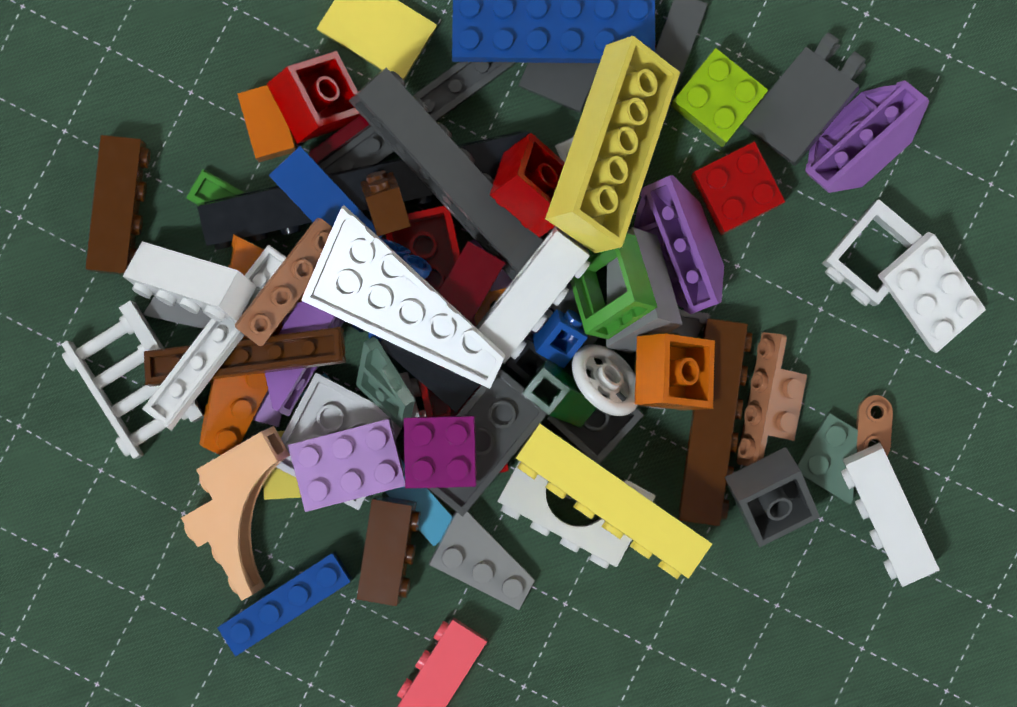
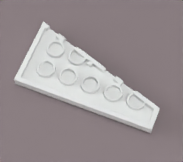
(380, 293)

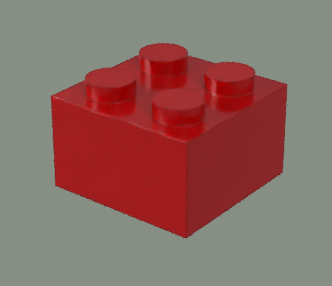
(315, 96)
(528, 182)
(737, 188)

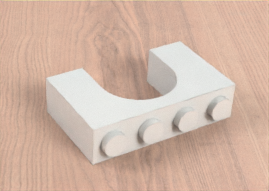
(528, 498)

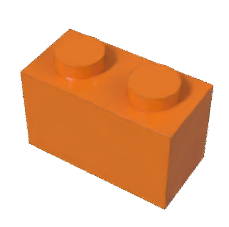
(265, 124)

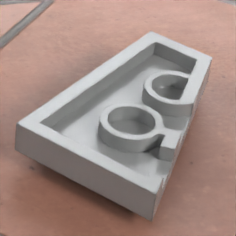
(480, 561)

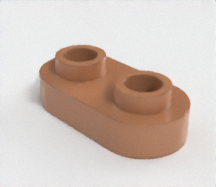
(872, 428)

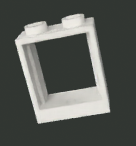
(892, 224)

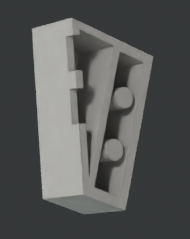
(658, 321)

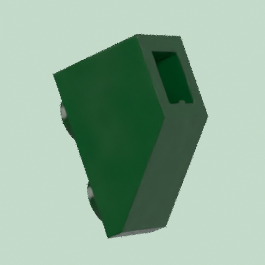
(558, 395)

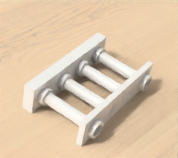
(131, 322)

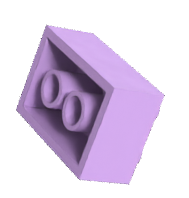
(347, 465)

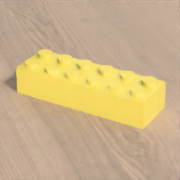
(613, 145)
(612, 500)

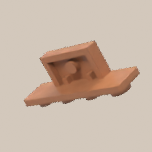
(285, 285)
(772, 401)

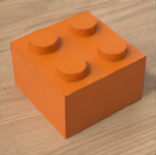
(674, 372)

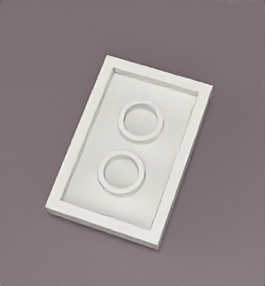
(932, 292)

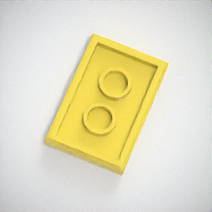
(379, 32)

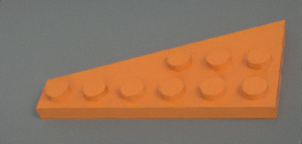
(237, 398)

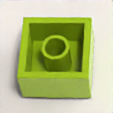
(719, 97)

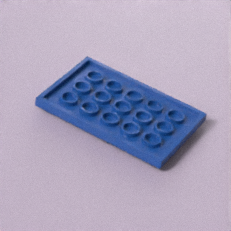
(547, 29)

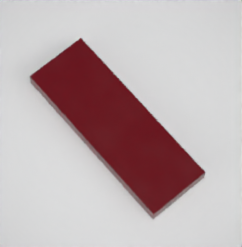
(471, 280)

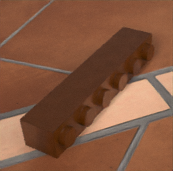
(712, 429)

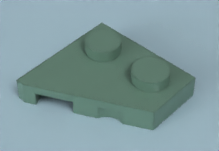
(383, 384)
(824, 455)

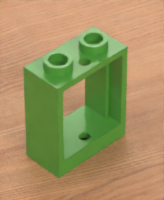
(625, 310)

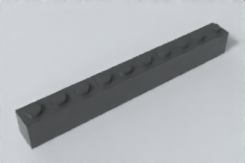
(449, 174)

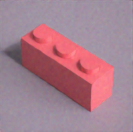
(443, 667)

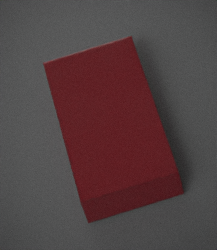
(339, 139)

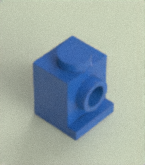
(558, 345)

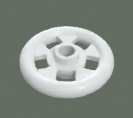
(605, 379)

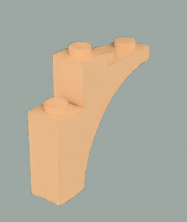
(226, 520)

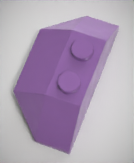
(866, 136)
(685, 241)
(288, 385)

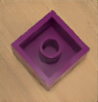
(440, 452)

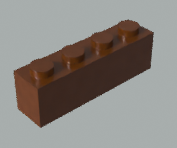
(116, 204)

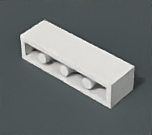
(190, 282)
(533, 292)
(890, 514)

